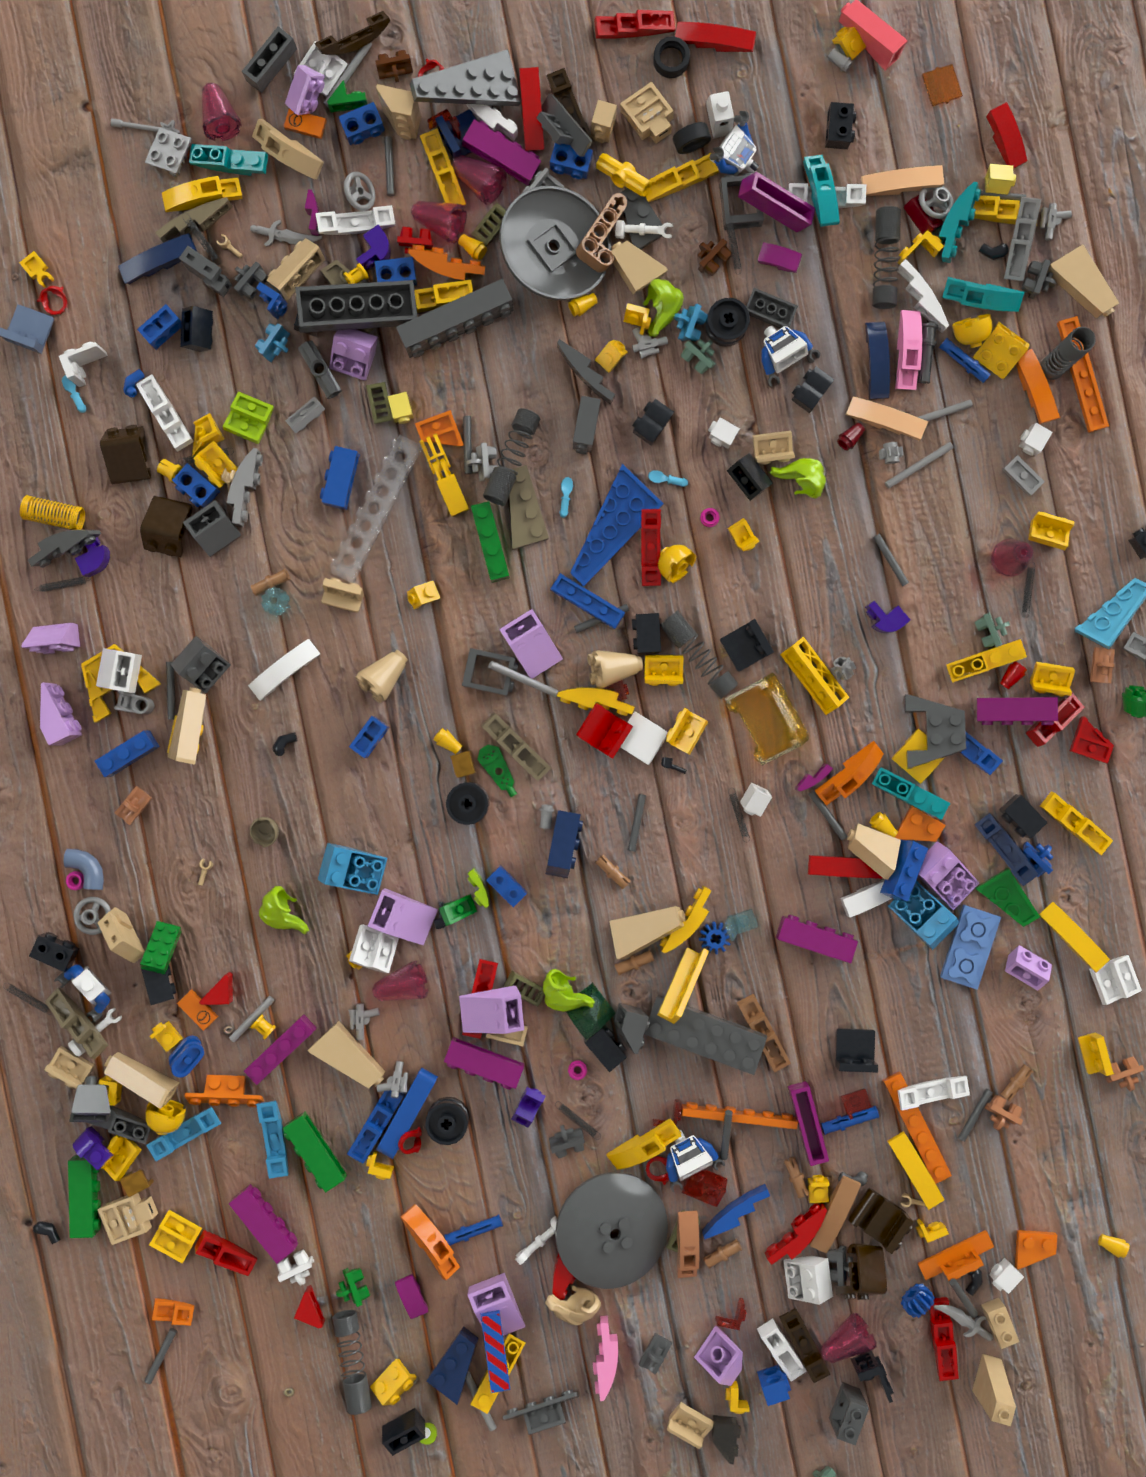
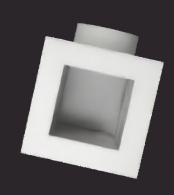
(722, 433)
(1034, 439)
(755, 800)
(1005, 1276)

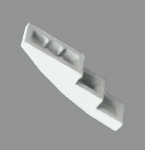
(920, 290)
(164, 413)

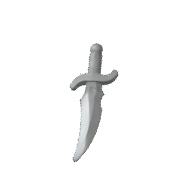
(281, 235)
(967, 1321)

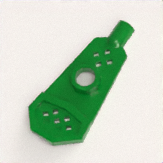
(494, 762)

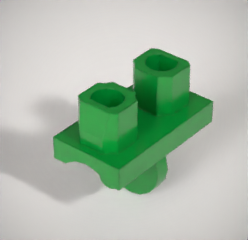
(357, 1294)

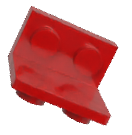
(604, 730)

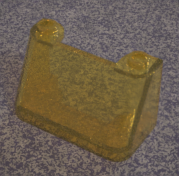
(769, 718)

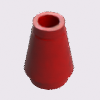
(1013, 674)

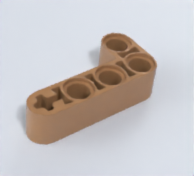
(602, 227)

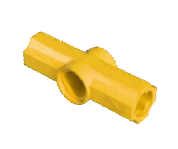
(623, 174)

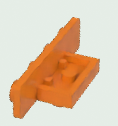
(224, 1090)
(958, 1258)

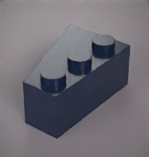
(564, 844)
(453, 1367)

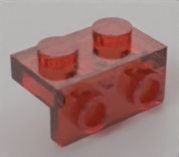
(705, 1187)

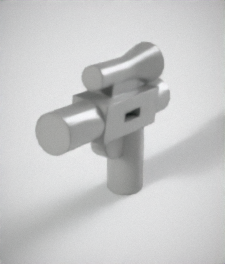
(1052, 218)
(646, 344)
(360, 1018)
(395, 1083)

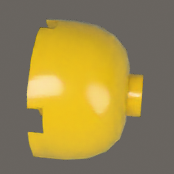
(973, 330)
(675, 561)
(165, 1119)

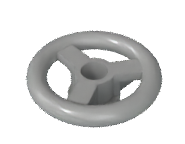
(357, 192)
(939, 199)
(84, 917)

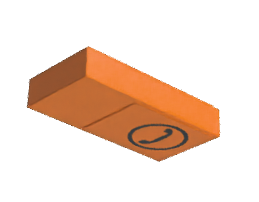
(305, 124)
(200, 1014)

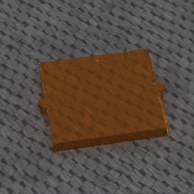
(942, 85)

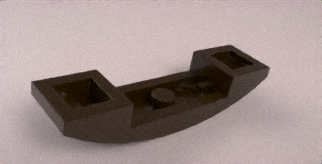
(357, 40)
(562, 90)
(804, 1345)

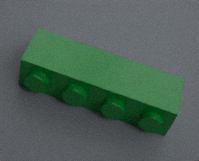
(490, 542)
(314, 1151)
(83, 1198)

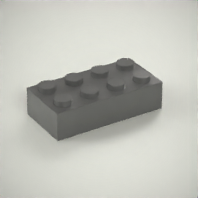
(771, 309)

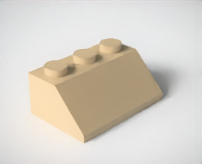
(400, 110)
(295, 268)

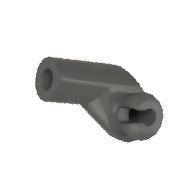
(861, 1177)

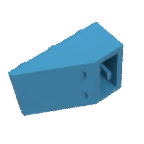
(352, 869)
(925, 916)

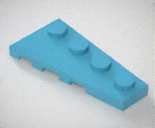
(1114, 615)

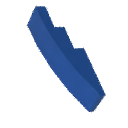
(374, 1126)
(728, 1217)

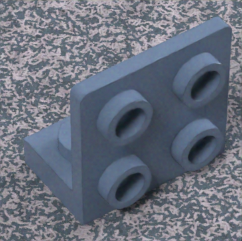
(28, 329)

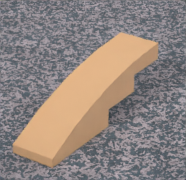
(903, 180)
(887, 418)

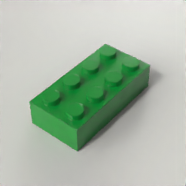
(160, 947)

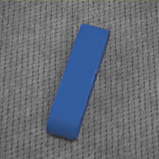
(407, 1112)

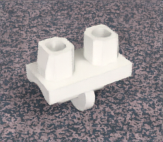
(287, 1270)

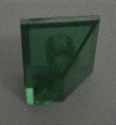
(589, 1019)

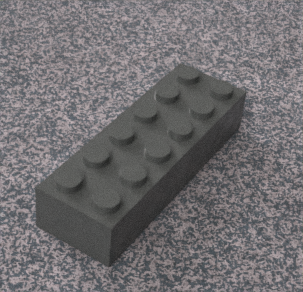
(355, 306)
(456, 319)
(709, 1037)

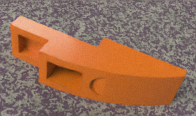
(437, 261)
(854, 774)
(431, 1240)

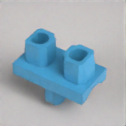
(687, 321)
(274, 343)

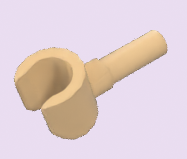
(227, 245)
(228, 477)
(204, 871)
(911, 1201)

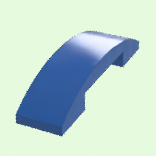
(980, 756)

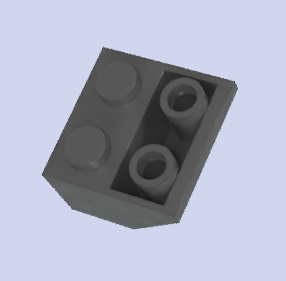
(212, 528)
(200, 664)
(632, 1025)

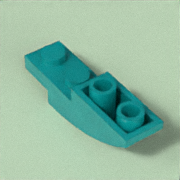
(227, 160)
(823, 190)
(959, 214)
(983, 296)
(910, 793)

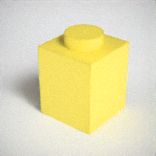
(999, 179)
(400, 408)

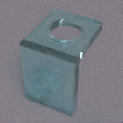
(740, 923)

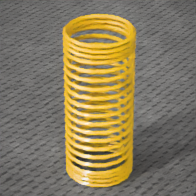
(71, 520)

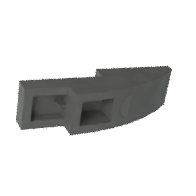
(62, 543)
(125, 1125)

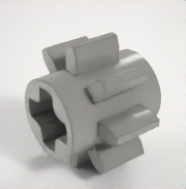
(891, 453)
(843, 668)

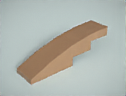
(758, 1021)
(837, 1211)

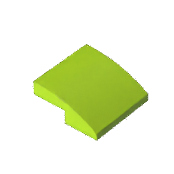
(248, 417)

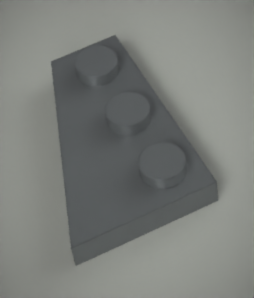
(637, 212)

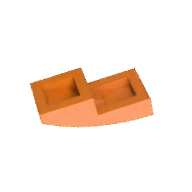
(175, 1311)

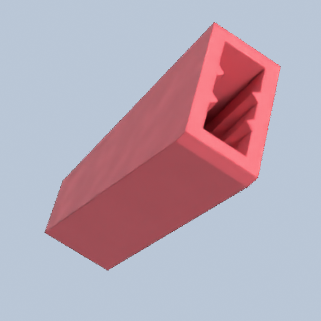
(880, 38)

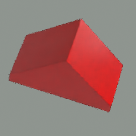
(221, 993)
(309, 1309)

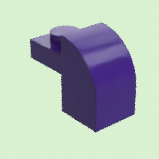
(378, 245)
(94, 560)
(889, 622)
(528, 1106)
(91, 1148)

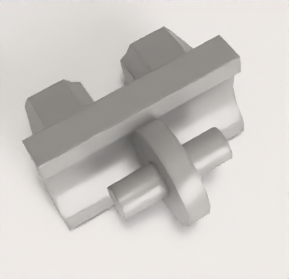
(480, 462)

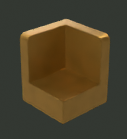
(463, 764)
(135, 1182)

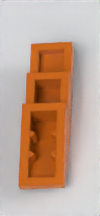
(1037, 387)

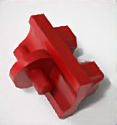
(406, 238)

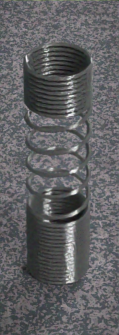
(886, 233)
(1068, 352)
(502, 479)
(680, 633)
(355, 1385)

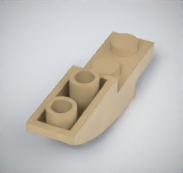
(286, 150)

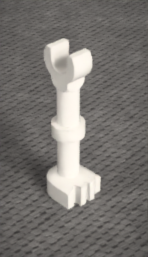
(642, 229)
(78, 1049)
(539, 1241)

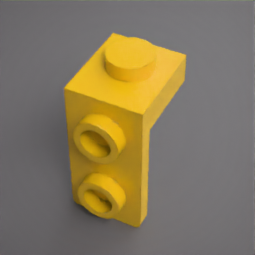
(927, 240)

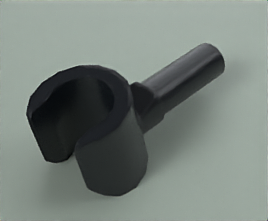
(667, 763)
(439, 923)

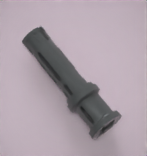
(928, 344)

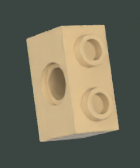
(603, 121)
(1000, 1323)

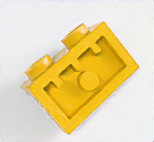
(1095, 1054)

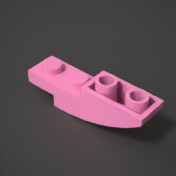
(909, 349)
(607, 1361)

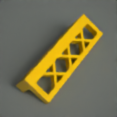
(812, 677)
(682, 985)

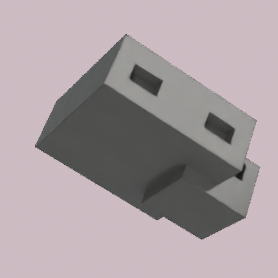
(205, 270)

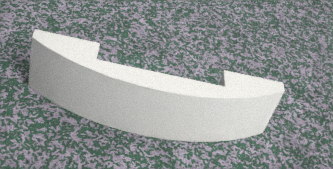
(848, 196)
(354, 222)
(283, 669)
(933, 1091)

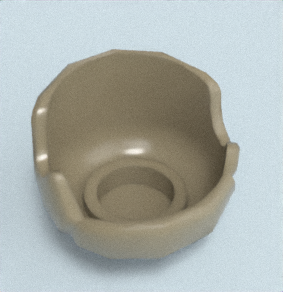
(264, 831)

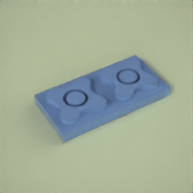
(970, 947)

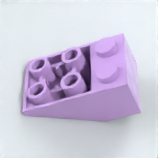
(52, 637)
(531, 644)
(56, 717)
(946, 875)
(402, 917)
(492, 1011)
(496, 1295)

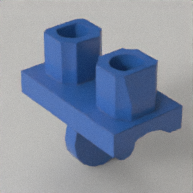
(1042, 864)

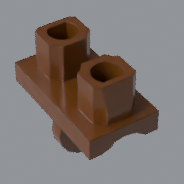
(394, 66)
(720, 251)

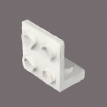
(74, 359)

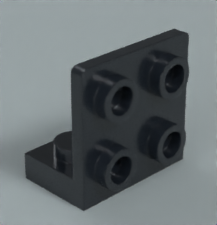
(746, 645)
(855, 1050)
(869, 1366)

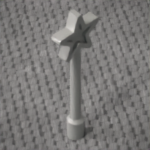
(119, 123)

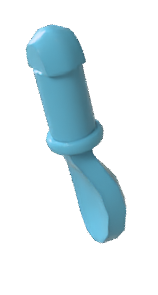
(71, 387)
(658, 477)
(566, 488)

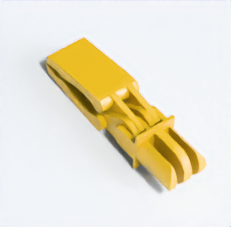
(448, 485)

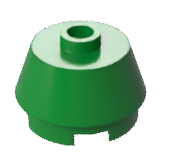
(1134, 701)

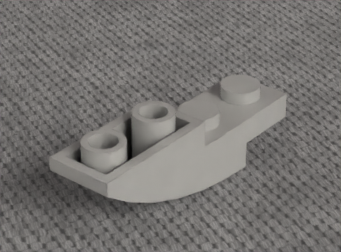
(244, 479)

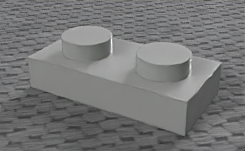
(305, 414)
(1023, 475)

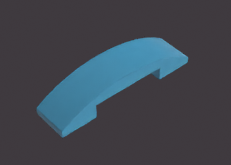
(186, 1132)
(274, 1139)

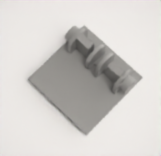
(169, 151)

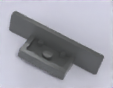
(562, 126)
(542, 1415)

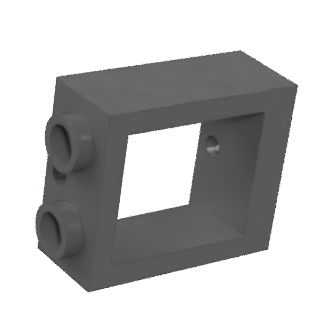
(739, 221)
(586, 424)
(470, 667)
(850, 1417)

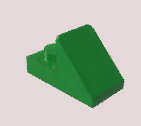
(342, 101)
(457, 909)

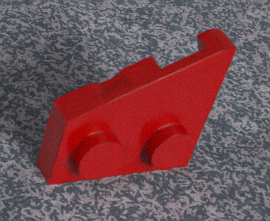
(1090, 742)

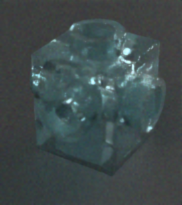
(282, 601)

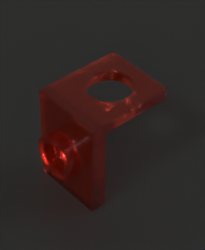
(447, 116)
(621, 688)
(855, 1102)
(676, 1116)
(739, 1317)

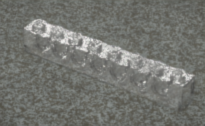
(377, 520)

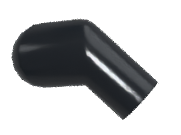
(995, 252)
(282, 741)
(48, 1229)
(976, 1277)

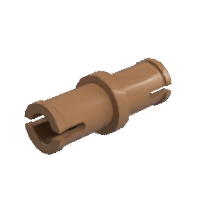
(270, 581)
(612, 871)
(634, 962)
(1016, 1082)
(796, 1177)
(722, 1253)

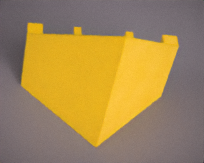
(205, 432)

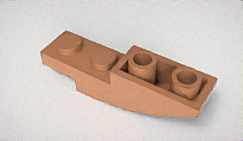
(687, 1244)

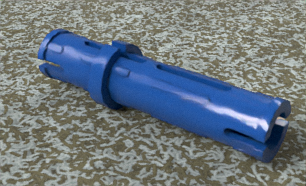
(965, 360)
(841, 1123)
(465, 1233)

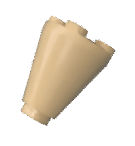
(612, 667)
(382, 675)

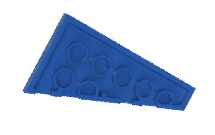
(615, 524)

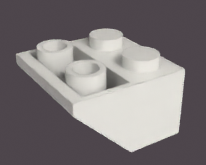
(119, 670)
(808, 1279)

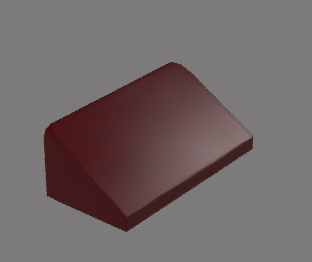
(920, 218)

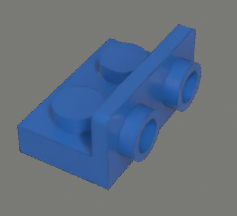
(276, 304)

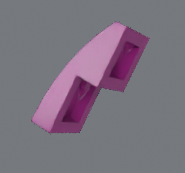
(312, 208)
(779, 256)
(809, 781)
(411, 1297)

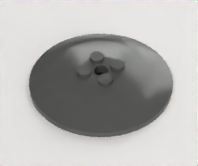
(542, 218)
(595, 1210)

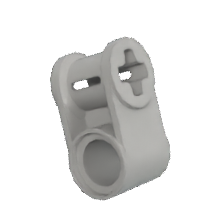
(131, 703)

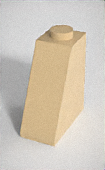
(636, 266)
(874, 849)

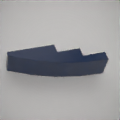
(154, 259)

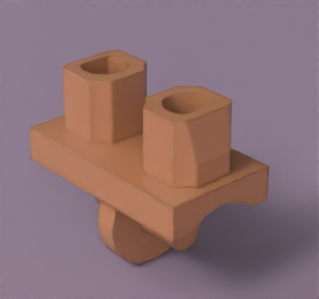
(1102, 665)
(133, 805)
(1131, 1069)
(1012, 1115)

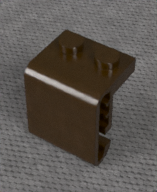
(125, 454)
(164, 526)
(881, 1220)
(866, 1274)

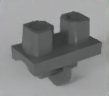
(247, 277)
(1034, 286)
(565, 1140)
(839, 1256)
(655, 1353)

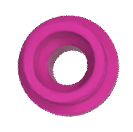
(709, 511)
(70, 880)
(577, 1076)

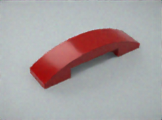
(650, 547)

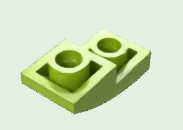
(481, 894)

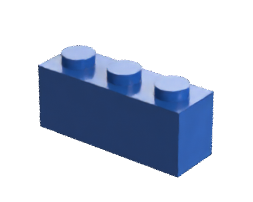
(339, 477)
(127, 753)
(906, 872)

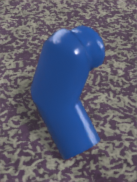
(130, 382)

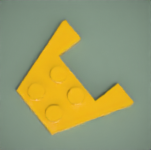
(90, 672)

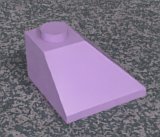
(720, 1357)

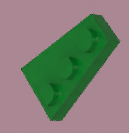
(1009, 896)

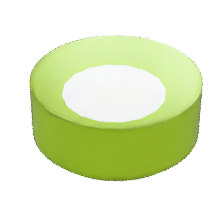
(430, 1433)

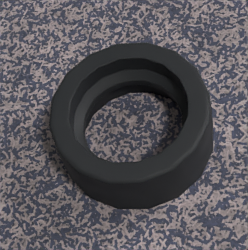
(671, 42)
(692, 138)

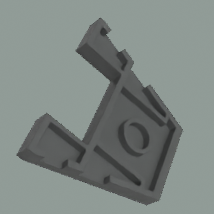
(943, 730)

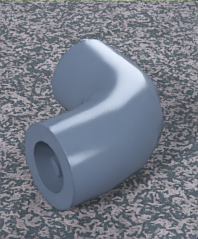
(88, 865)

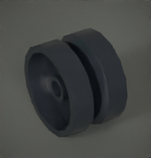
(727, 310)
(456, 803)
(447, 1132)

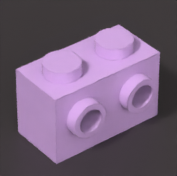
(1028, 967)

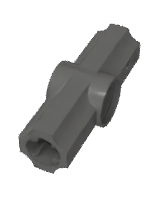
(314, 360)

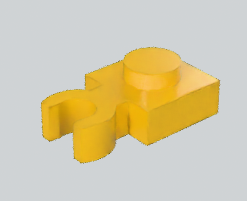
(35, 268)

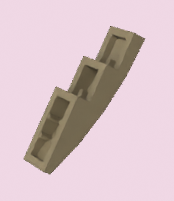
(202, 216)
(516, 746)
(76, 1022)

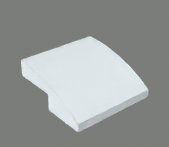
(328, 65)
(643, 738)
(373, 949)
(1116, 980)

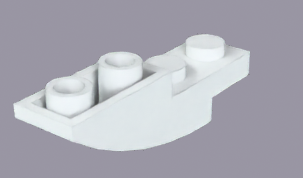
(494, 120)

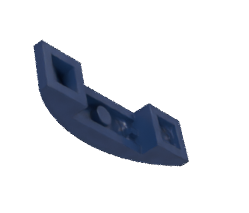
(878, 360)
(1007, 849)

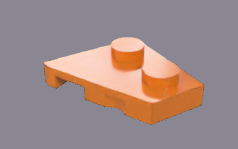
(444, 426)
(919, 826)
(1034, 1247)

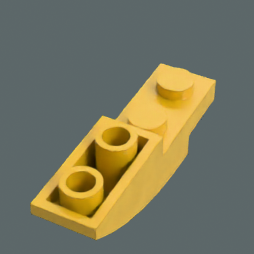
(200, 192)
(986, 660)
(588, 696)
(694, 917)
(643, 1148)
(483, 1397)

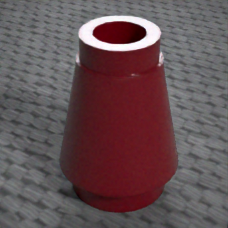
(850, 437)

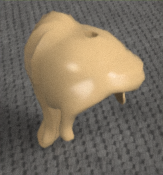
(577, 1308)

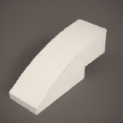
(864, 899)
(781, 1349)

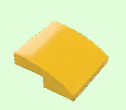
(916, 741)
(175, 1236)

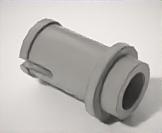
(840, 60)
(546, 816)

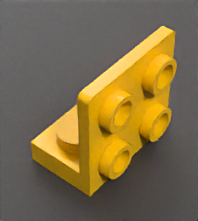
(1001, 350)

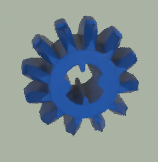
(717, 931)
(917, 1300)

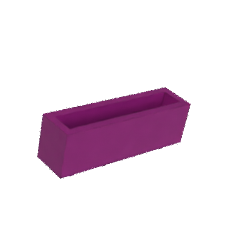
(501, 152)
(776, 202)
(1017, 709)
(817, 939)
(280, 1049)
(484, 1063)
(808, 1123)
(263, 1223)

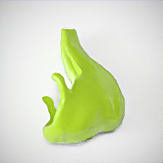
(666, 301)
(807, 474)
(276, 911)
(560, 994)

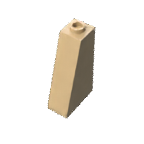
(1084, 282)
(187, 727)
(642, 930)
(348, 1056)
(141, 1079)
(993, 1390)

